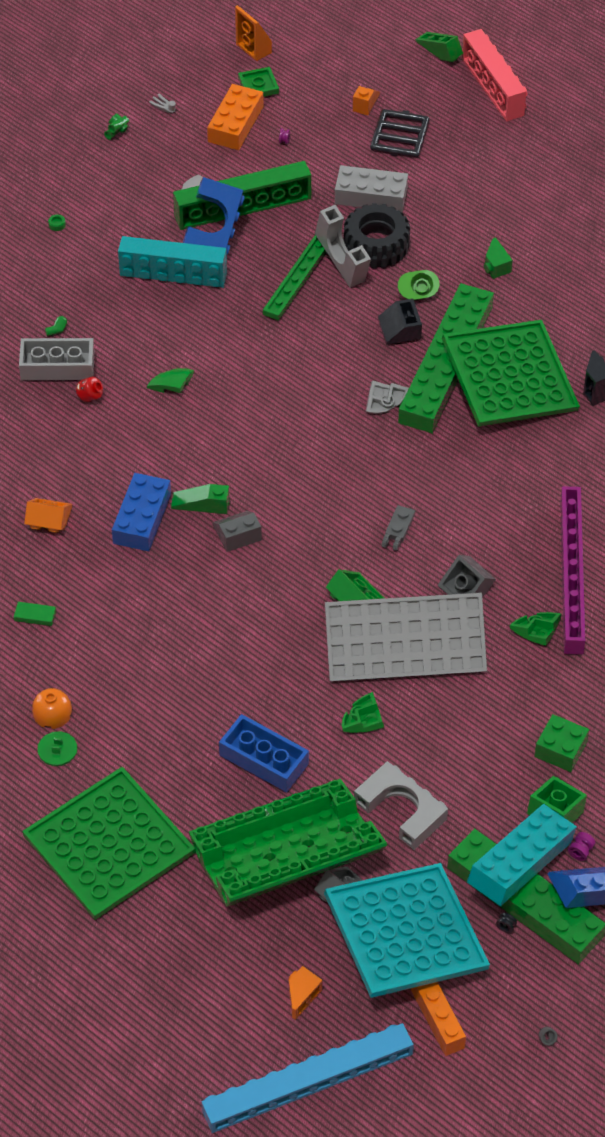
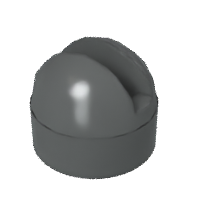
(551, 1034)

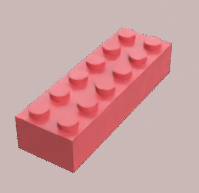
(494, 75)

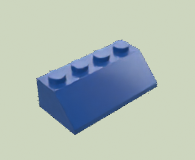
(580, 886)

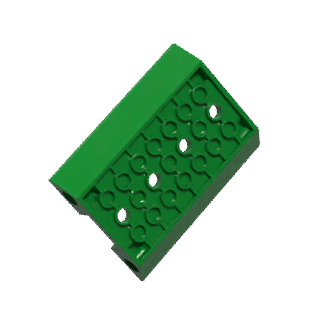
(239, 848)

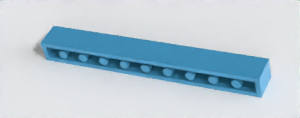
(307, 1077)

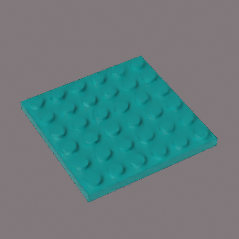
(406, 930)

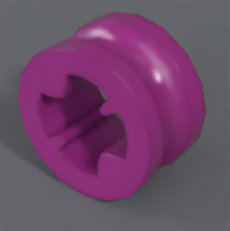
(284, 136)

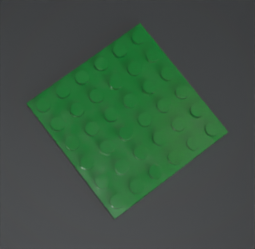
(510, 372)
(108, 842)

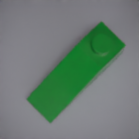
(441, 45)
(205, 498)

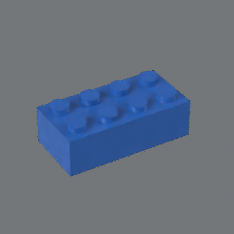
(141, 512)
(264, 753)

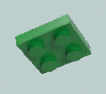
(260, 80)

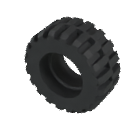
(381, 220)

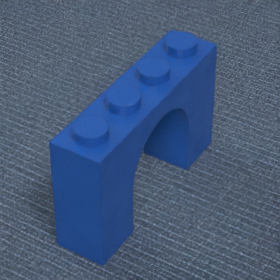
(228, 199)

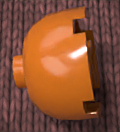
(51, 708)

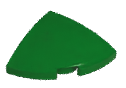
(171, 380)
(538, 627)
(363, 716)

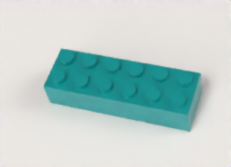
(172, 261)
(521, 854)

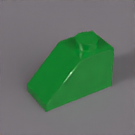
(497, 260)

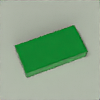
(35, 613)

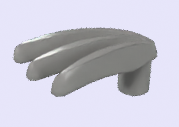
(163, 105)

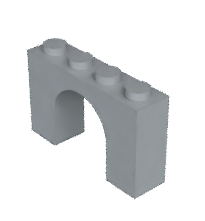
(351, 264)
(390, 782)

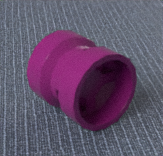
(581, 846)

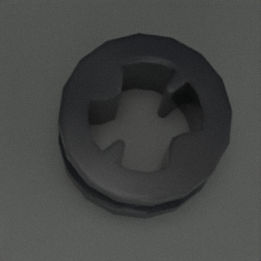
(506, 922)

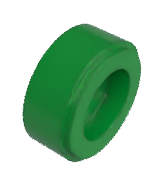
(56, 222)

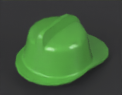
(418, 284)

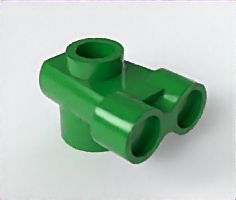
(117, 124)

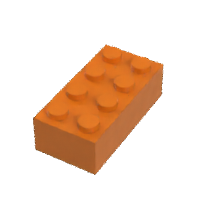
(235, 117)

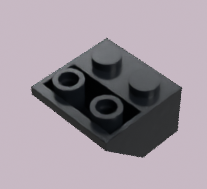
(400, 322)
(595, 379)

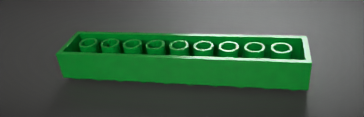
(436, 374)

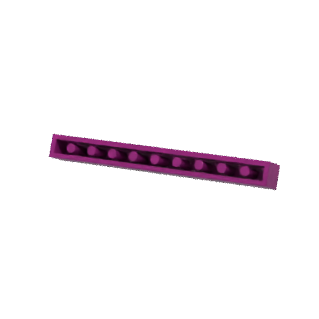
(572, 571)

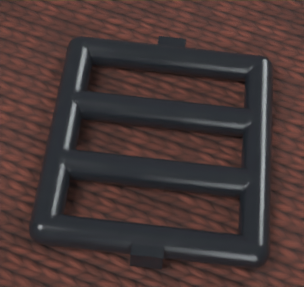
(418, 142)

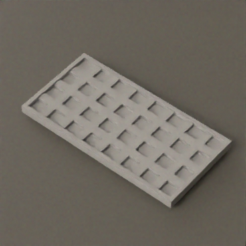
(405, 636)

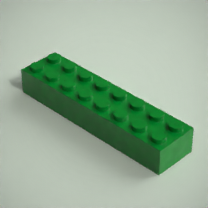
(260, 191)
(536, 904)

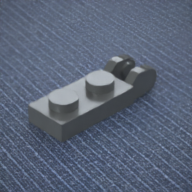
(398, 526)

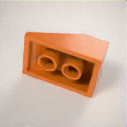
(251, 35)

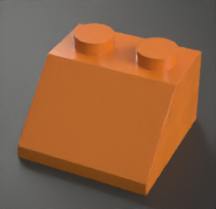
(47, 514)

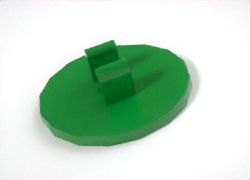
(57, 748)

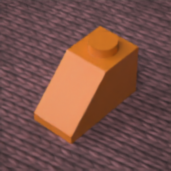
(364, 100)
(303, 989)

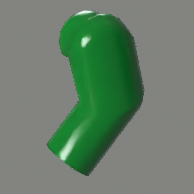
(58, 327)

